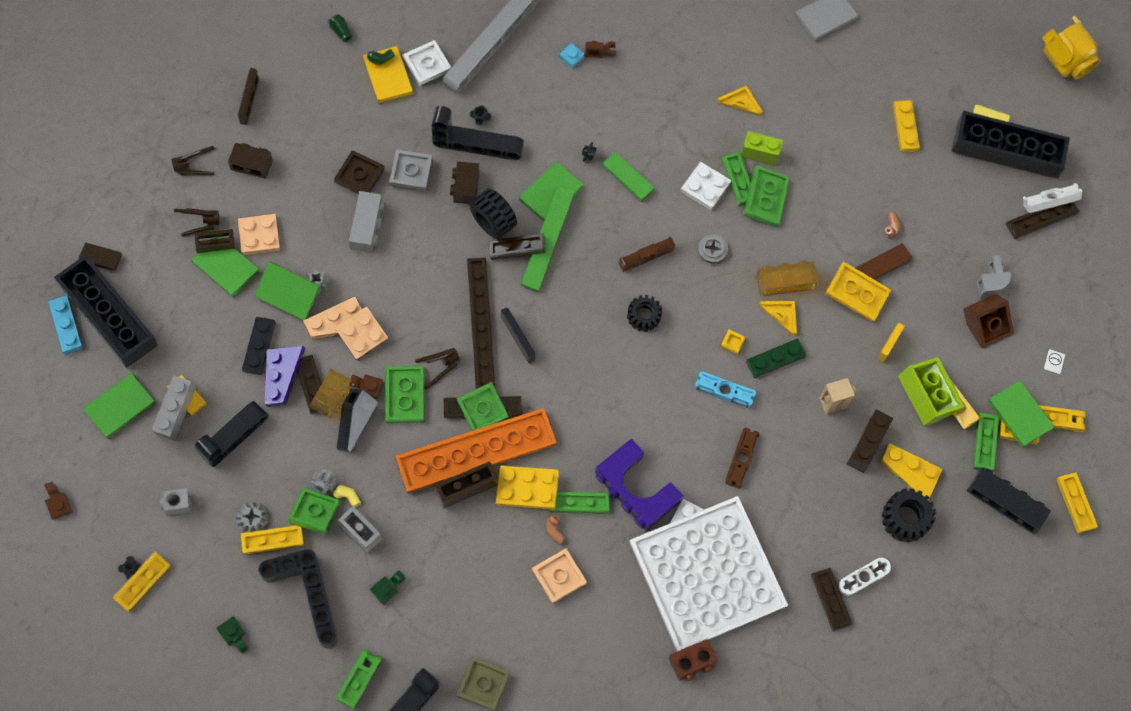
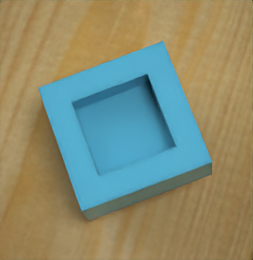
(571, 55)

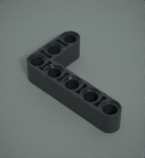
(472, 140)
(312, 590)

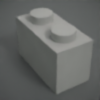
(359, 529)

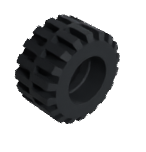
(493, 213)
(919, 504)

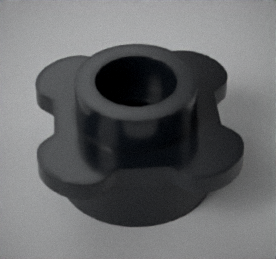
(480, 110)
(588, 152)
(124, 568)

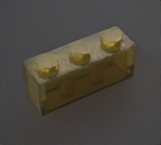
(786, 278)

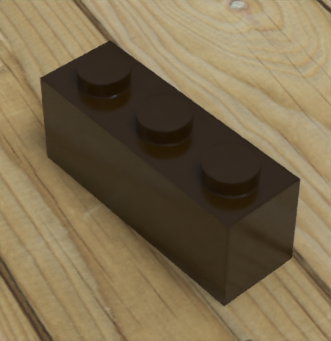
(870, 441)
(466, 484)

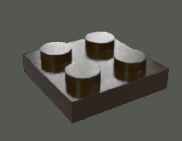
(359, 173)

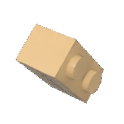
(837, 396)

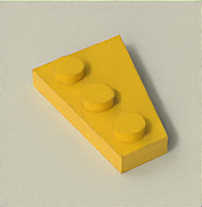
(911, 469)

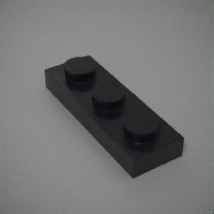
(258, 345)

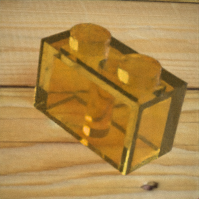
(330, 393)

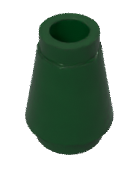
(340, 27)

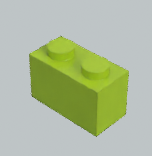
(761, 148)

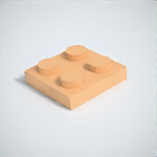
(258, 234)
(361, 333)
(559, 576)

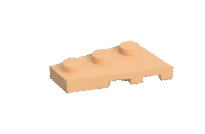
(324, 323)

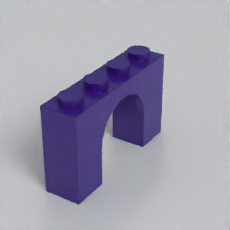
(645, 510)

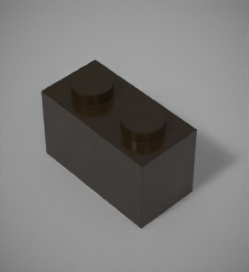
(250, 160)
(466, 182)

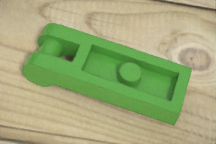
(358, 679)

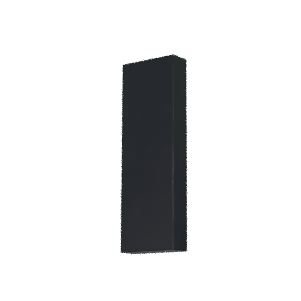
(517, 335)

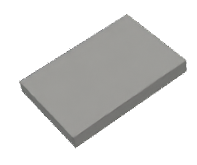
(825, 17)

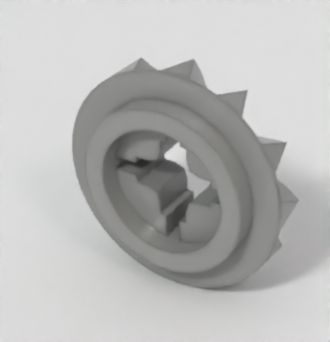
(720, 246)
(257, 524)

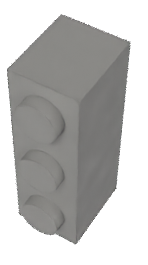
(366, 221)
(174, 407)

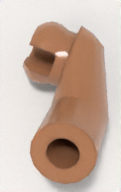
(894, 226)
(552, 529)

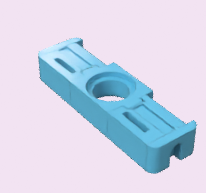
(737, 392)

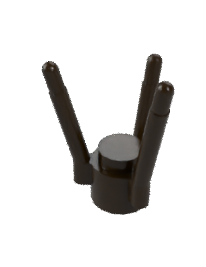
(181, 163)
(210, 217)
(448, 357)

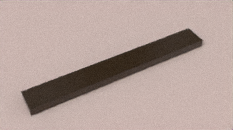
(480, 321)

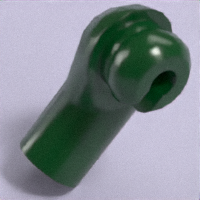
(379, 58)

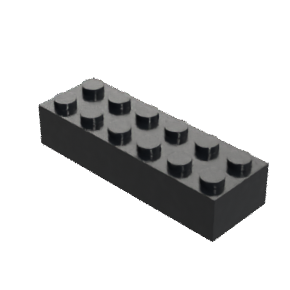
(1010, 144)
(106, 311)

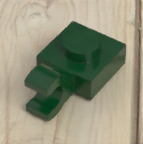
(385, 588)
(232, 633)

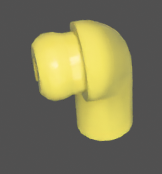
(347, 492)

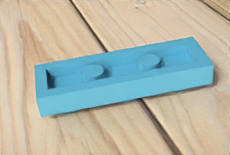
(65, 325)

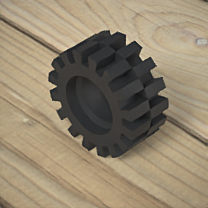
(648, 303)

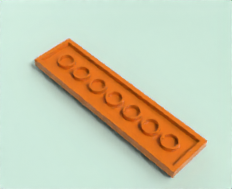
(492, 443)

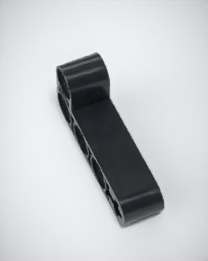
(231, 435)
(417, 695)

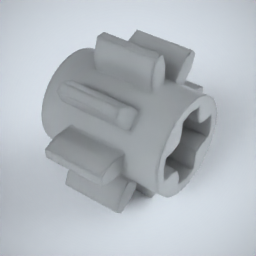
(319, 276)
(323, 481)

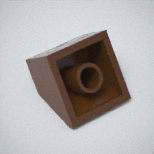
(989, 320)

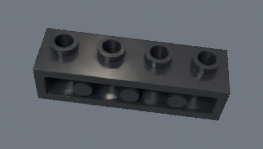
(1008, 500)

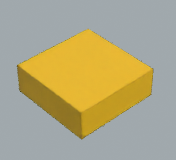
(733, 342)

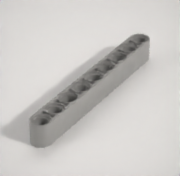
(487, 43)

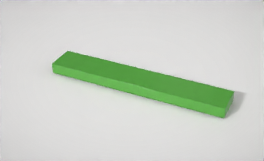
(551, 229)

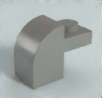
(995, 280)

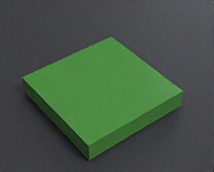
(482, 407)
(314, 511)

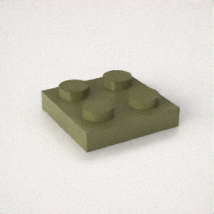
(483, 683)

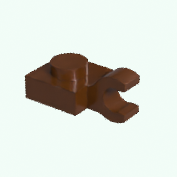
(598, 49)
(369, 384)
(57, 503)

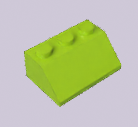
(930, 391)

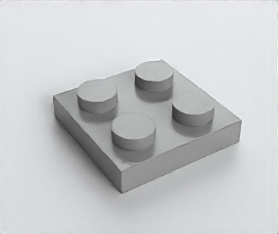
(411, 170)

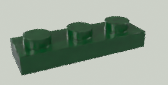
(776, 358)

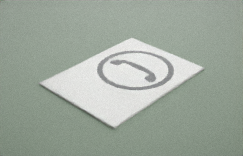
(1054, 361)

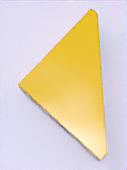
(742, 100)
(783, 312)

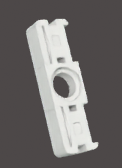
(1042, 200)

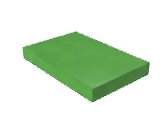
(540, 193)
(766, 196)
(226, 268)
(287, 290)
(404, 394)
(119, 406)
(1021, 413)

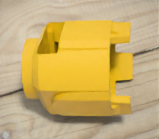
(1071, 51)

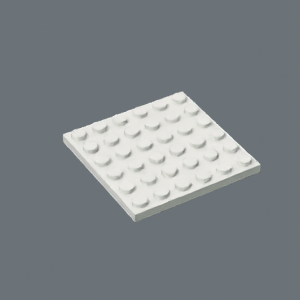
(708, 573)

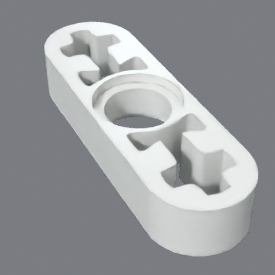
(879, 574)

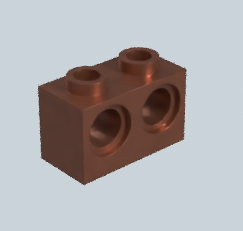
(690, 655)

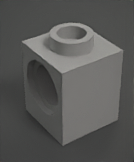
(184, 505)

